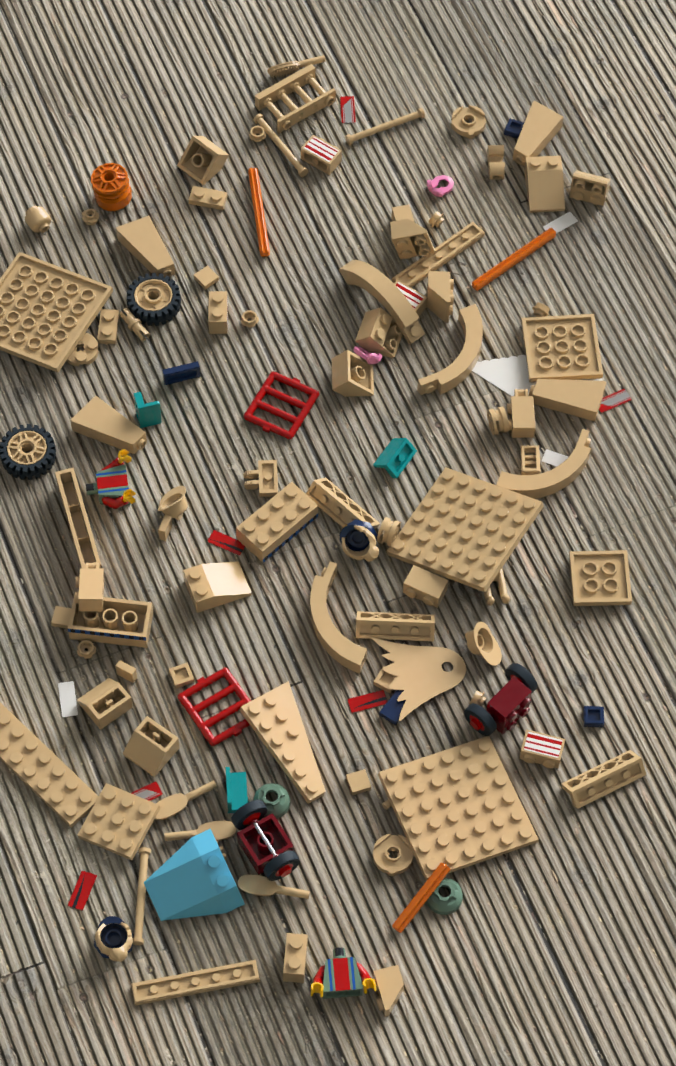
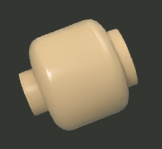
(37, 219)

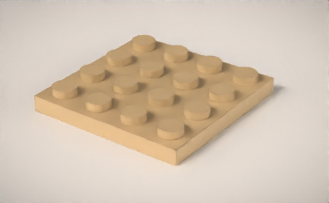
(562, 347)

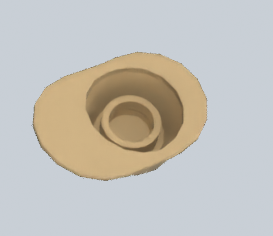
(174, 503)
(482, 643)

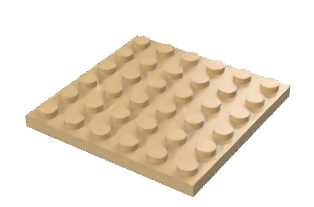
(46, 310)
(465, 529)
(458, 807)

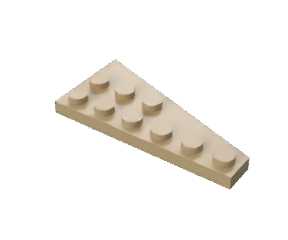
(281, 730)

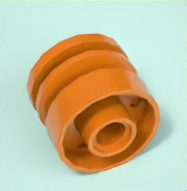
(111, 186)

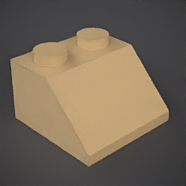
(202, 159)
(352, 375)

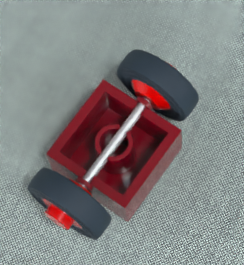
(506, 705)
(264, 841)

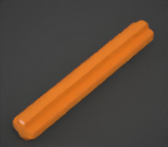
(421, 897)

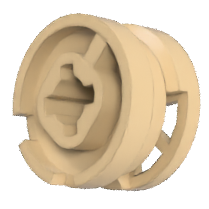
(498, 420)
(388, 531)

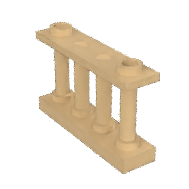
(293, 84)

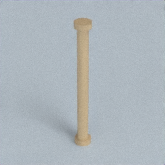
(390, 124)
(302, 171)
(140, 905)

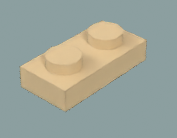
(208, 198)
(108, 326)

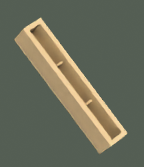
(77, 517)

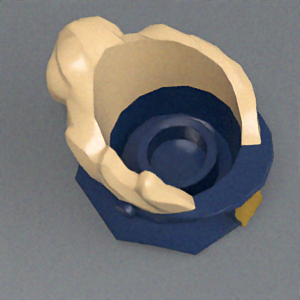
(359, 540)
(113, 939)

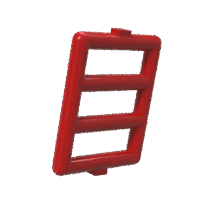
(266, 389)
(194, 710)

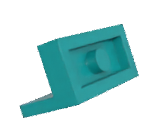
(147, 414)
(396, 456)
(236, 790)

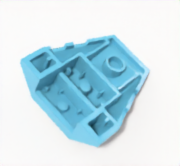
(194, 882)

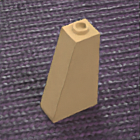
(537, 132)
(146, 246)
(571, 397)
(108, 426)

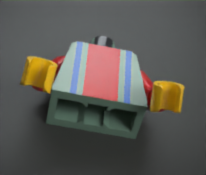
(113, 483)
(341, 977)

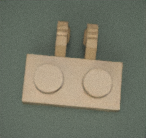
(267, 478)

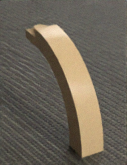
(387, 293)
(463, 365)
(554, 480)
(337, 646)

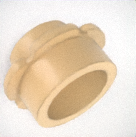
(257, 133)
(436, 219)
(90, 220)
(540, 310)
(249, 315)
(86, 644)
(478, 698)

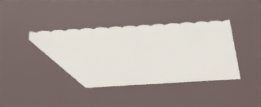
(507, 373)

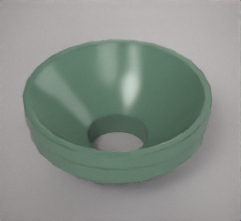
(278, 807)
(449, 904)

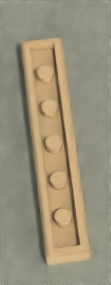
(443, 253)
(195, 982)

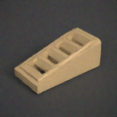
(530, 467)

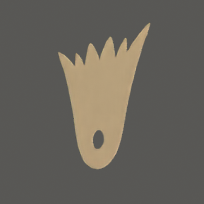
(420, 672)

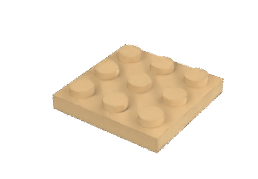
(600, 578)
(118, 821)

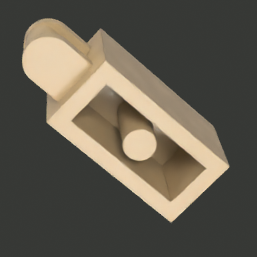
(521, 414)
(90, 588)

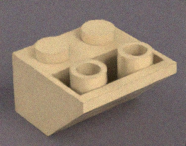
(589, 188)
(410, 239)
(440, 294)
(379, 333)
(106, 702)
(151, 746)

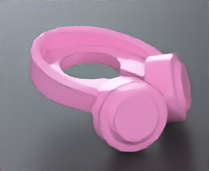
(439, 192)
(371, 358)

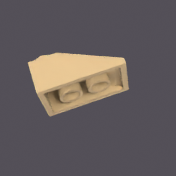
(544, 183)
(215, 584)

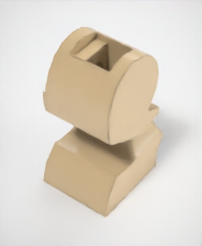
(496, 166)

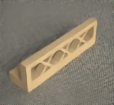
(337, 503)
(395, 626)
(604, 779)

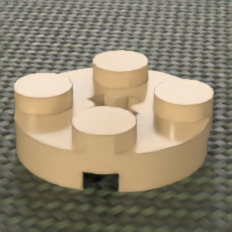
(466, 129)
(89, 354)
(389, 865)

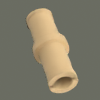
(134, 324)

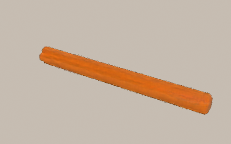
(258, 212)
(513, 259)

